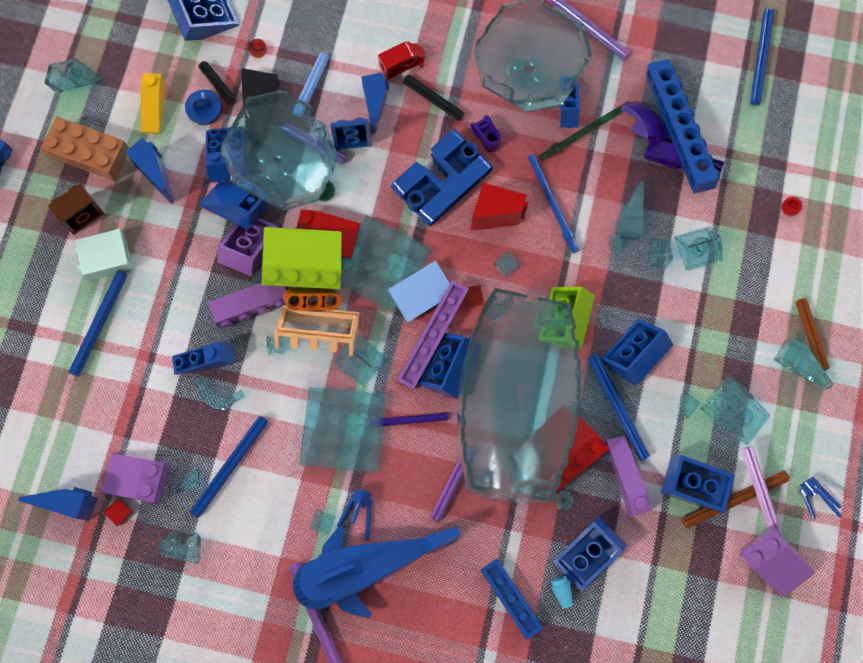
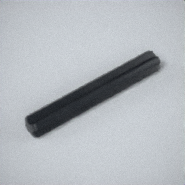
(433, 97)

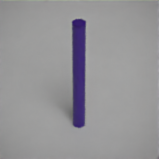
(415, 419)

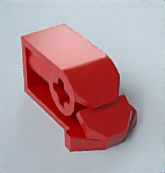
(400, 59)

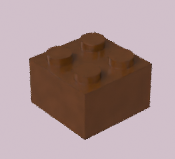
(76, 209)

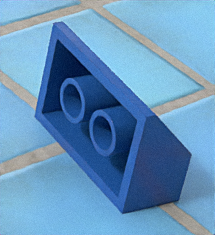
(638, 351)
(445, 366)

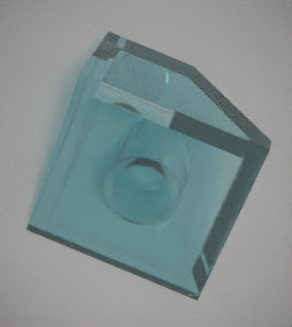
(69, 75)

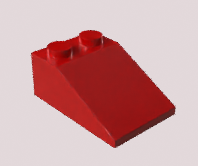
(322, 221)

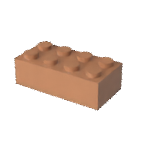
(85, 148)

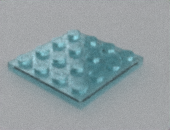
(381, 261)
(343, 430)

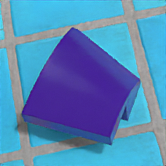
(647, 122)

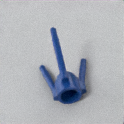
(812, 488)
(360, 499)

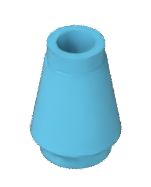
(562, 589)

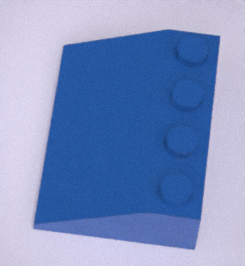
(203, 17)

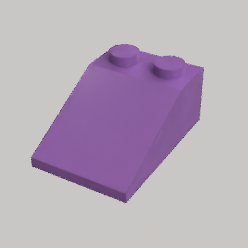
(243, 248)
(135, 478)
(776, 561)

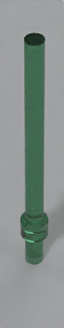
(557, 147)

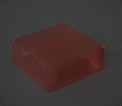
(473, 297)

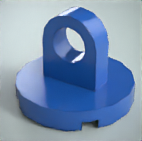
(203, 107)

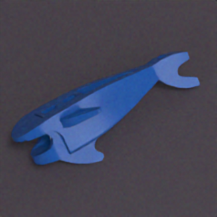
(349, 571)

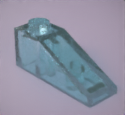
(631, 220)
(801, 361)

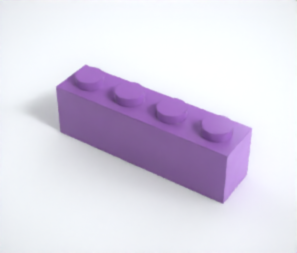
(245, 303)

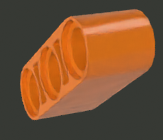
(303, 295)

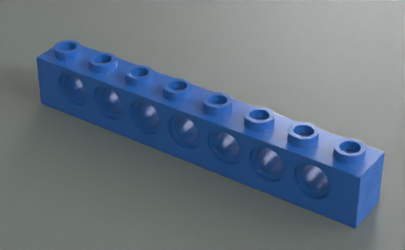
(675, 112)

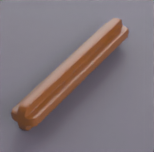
(812, 333)

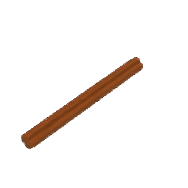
(735, 499)

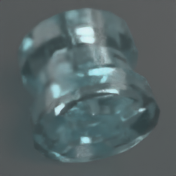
(271, 346)

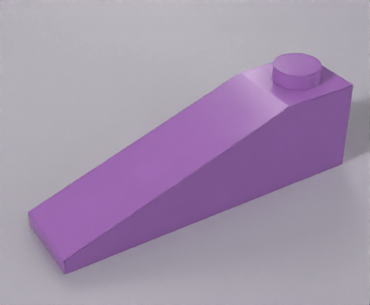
(628, 477)

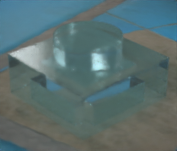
(506, 264)

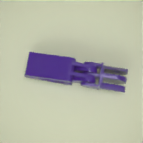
(666, 155)

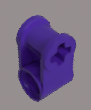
(484, 131)

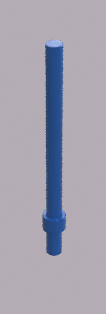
(567, 234)

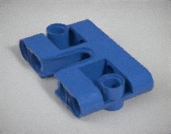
(440, 195)

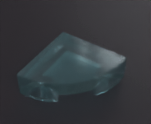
(688, 404)
(190, 480)

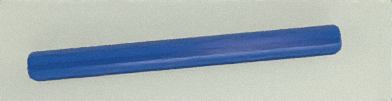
(762, 55)
(98, 323)
(618, 407)
(228, 467)

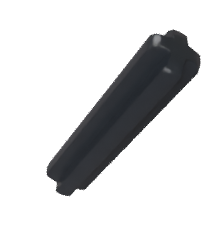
(217, 83)

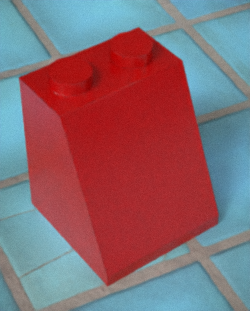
(498, 208)

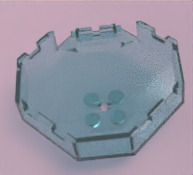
(536, 37)
(281, 129)

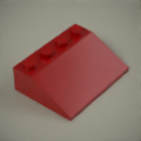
(585, 450)

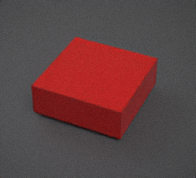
(118, 512)

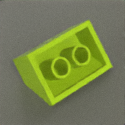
(581, 305)

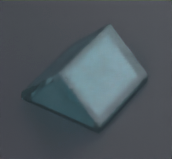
(699, 248)
(363, 363)

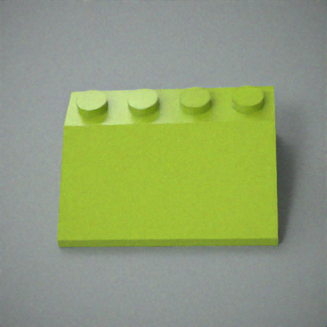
(301, 258)

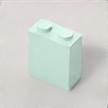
(102, 254)

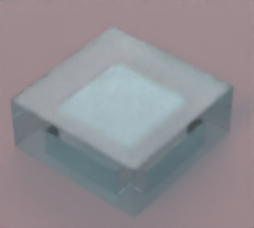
(323, 522)

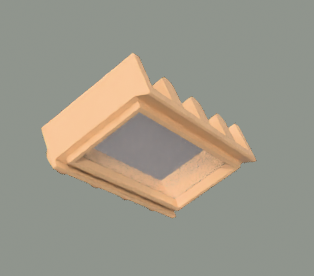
(318, 325)

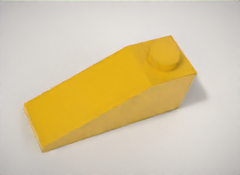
(152, 102)

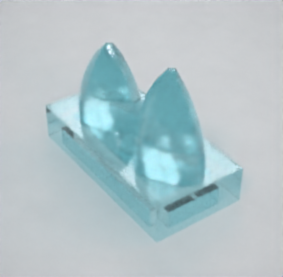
(172, 547)

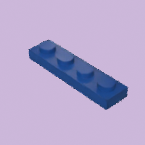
(511, 599)

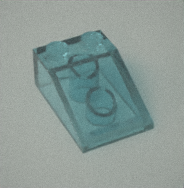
(736, 409)

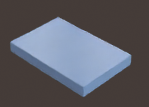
(419, 291)

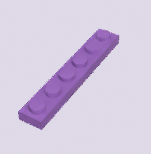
(432, 334)

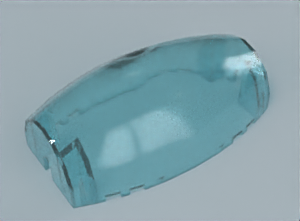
(518, 398)

